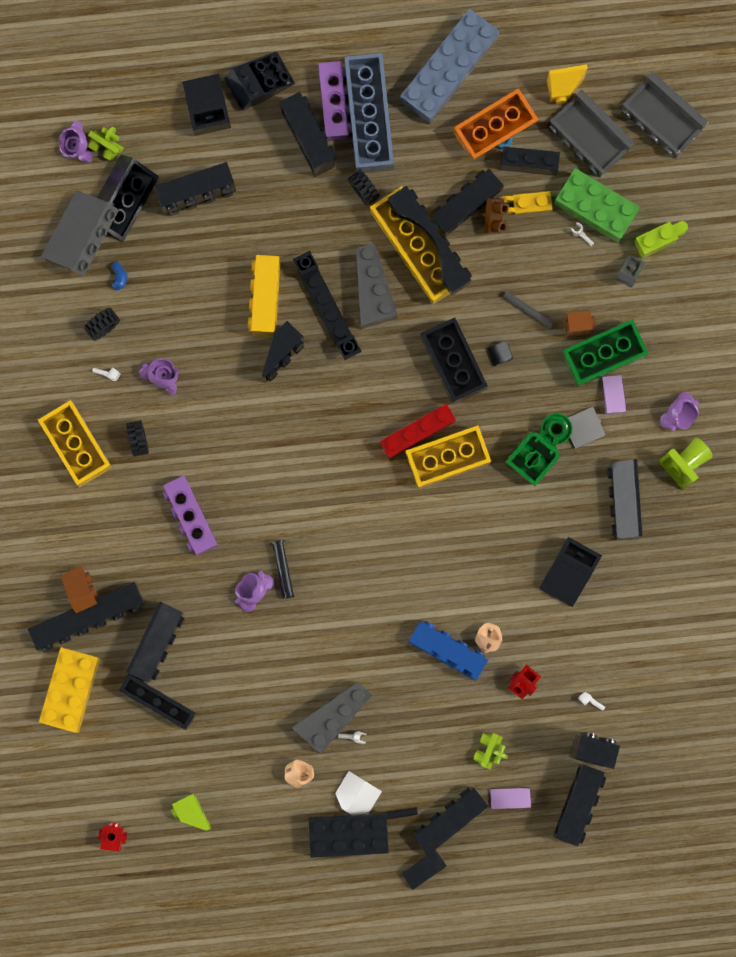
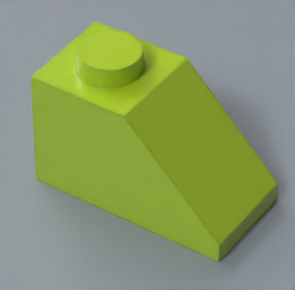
(190, 812)

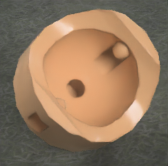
(486, 641)
(296, 772)

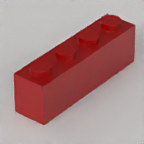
(417, 431)

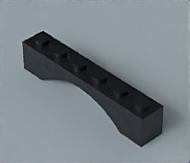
(407, 208)

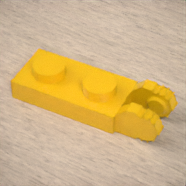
(529, 203)

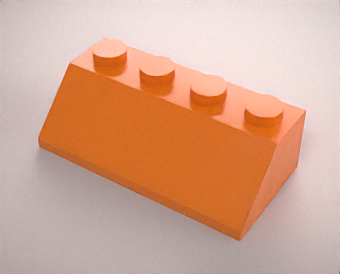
(495, 124)

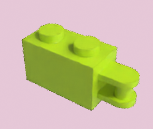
(659, 238)

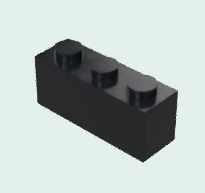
(530, 161)

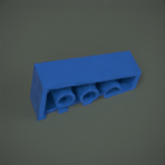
(448, 651)

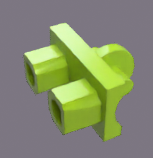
(112, 147)
(493, 753)

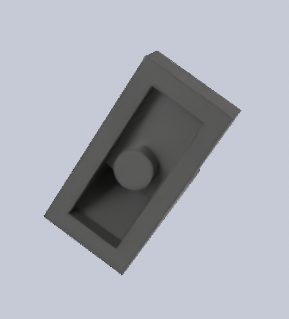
(630, 270)

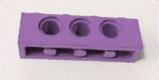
(327, 72)
(181, 487)

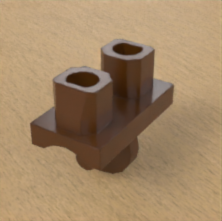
(494, 215)

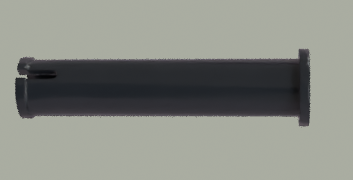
(283, 570)

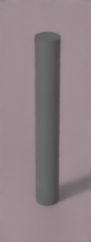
(529, 310)

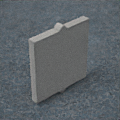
(585, 428)

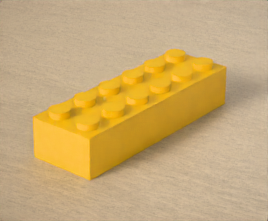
(413, 247)

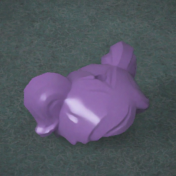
(76, 136)
(155, 371)
(680, 413)
(252, 590)

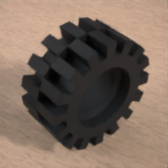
(363, 187)
(101, 324)
(137, 438)

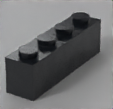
(467, 202)
(158, 701)
(450, 821)

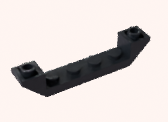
(326, 305)

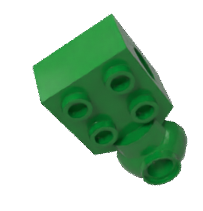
(538, 450)

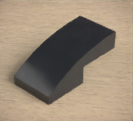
(424, 869)

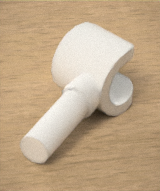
(580, 233)
(112, 375)
(585, 698)
(355, 737)

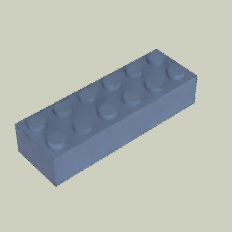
(449, 66)
(369, 112)

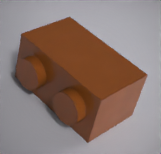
(579, 324)
(78, 589)

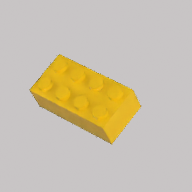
(265, 296)
(75, 443)
(448, 457)
(69, 690)

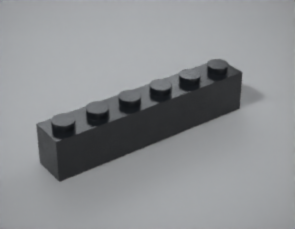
(70, 623)

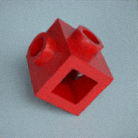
(521, 685)
(107, 842)

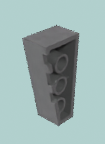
(374, 294)
(329, 720)

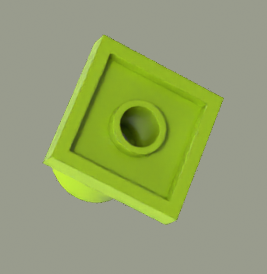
(681, 465)

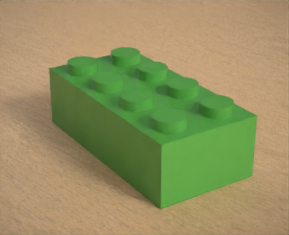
(596, 205)

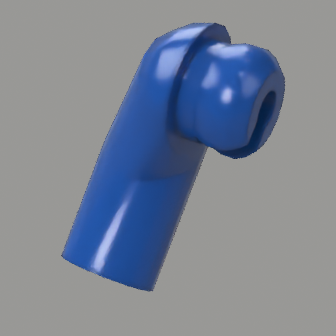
(121, 276)

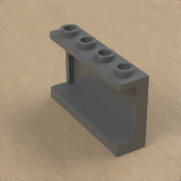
(663, 115)
(590, 134)
(80, 233)

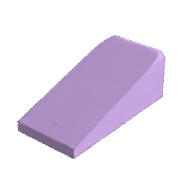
(613, 395)
(510, 798)

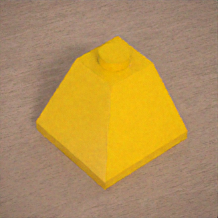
(564, 82)

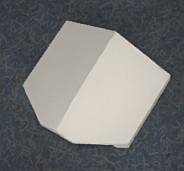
(356, 795)

